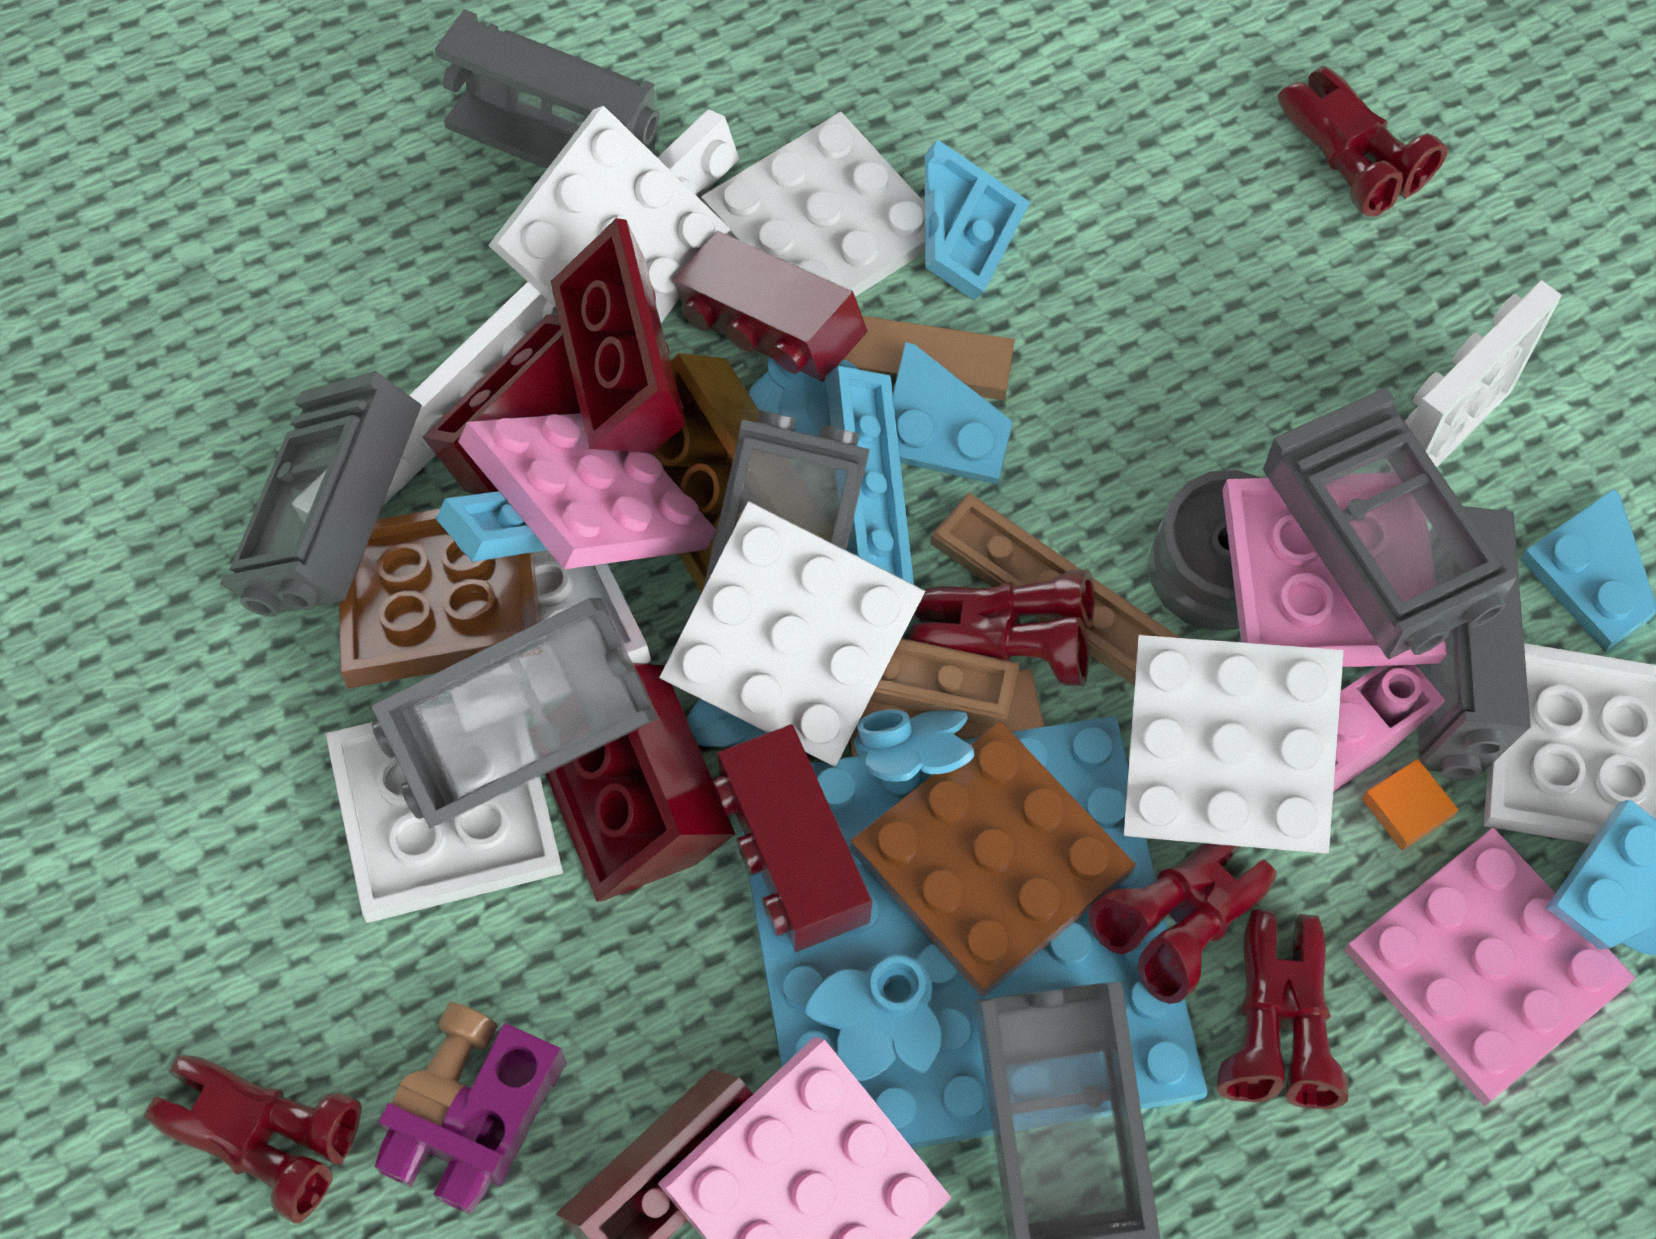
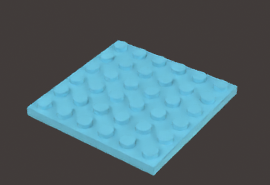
(952, 1095)

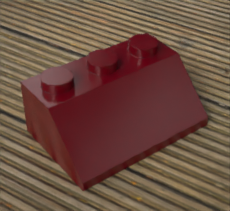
(617, 345)
(642, 800)

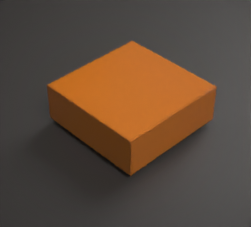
(1410, 804)

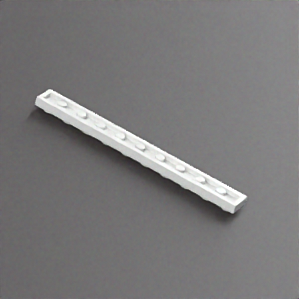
(695, 158)

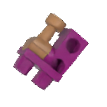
(466, 1126)

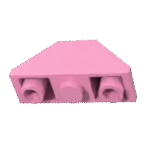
(1380, 714)

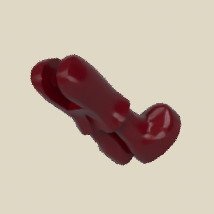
(1347, 130)
(989, 622)
(1198, 898)
(1285, 998)
(238, 1120)

